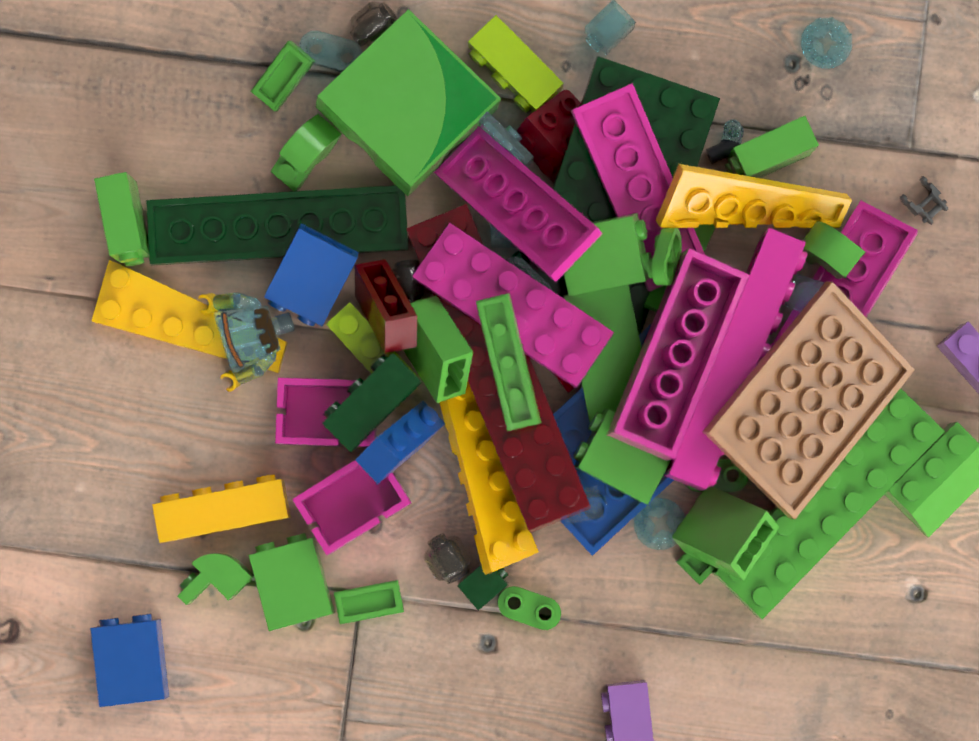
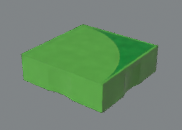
(407, 102)

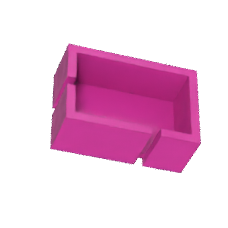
(304, 405)
(349, 505)

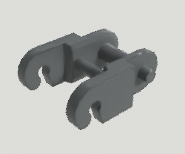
(933, 195)

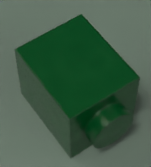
(481, 587)

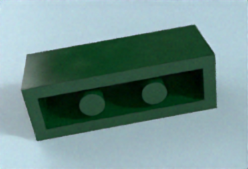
(370, 401)

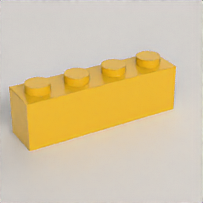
(221, 510)

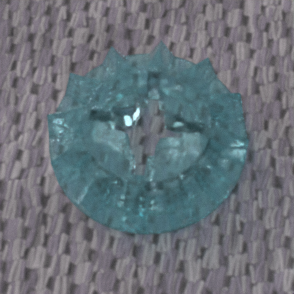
(814, 50)
(644, 526)

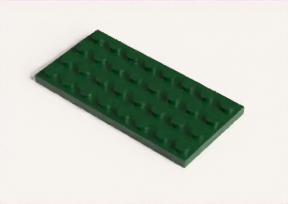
(680, 124)

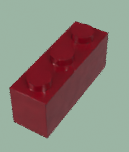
(385, 306)

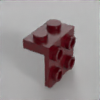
(548, 132)

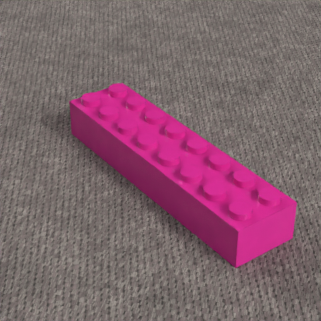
(742, 349)

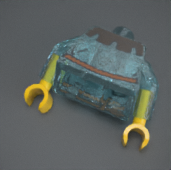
(246, 334)

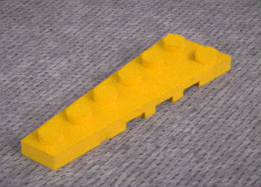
(725, 199)
(161, 313)
(500, 527)

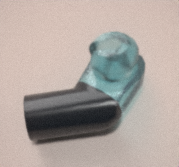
(731, 137)

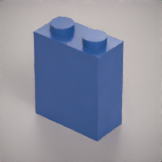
(311, 276)
(129, 661)

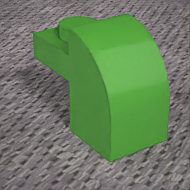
(304, 151)
(831, 250)
(221, 571)

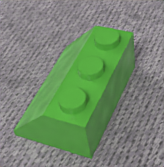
(938, 480)

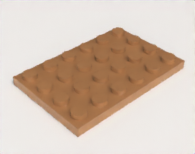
(809, 400)

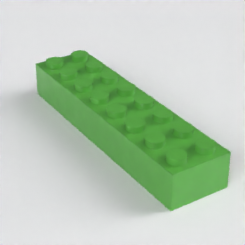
(859, 481)

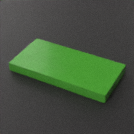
(613, 367)

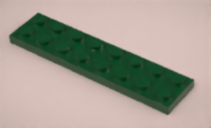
(267, 222)

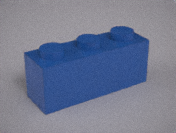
(400, 441)

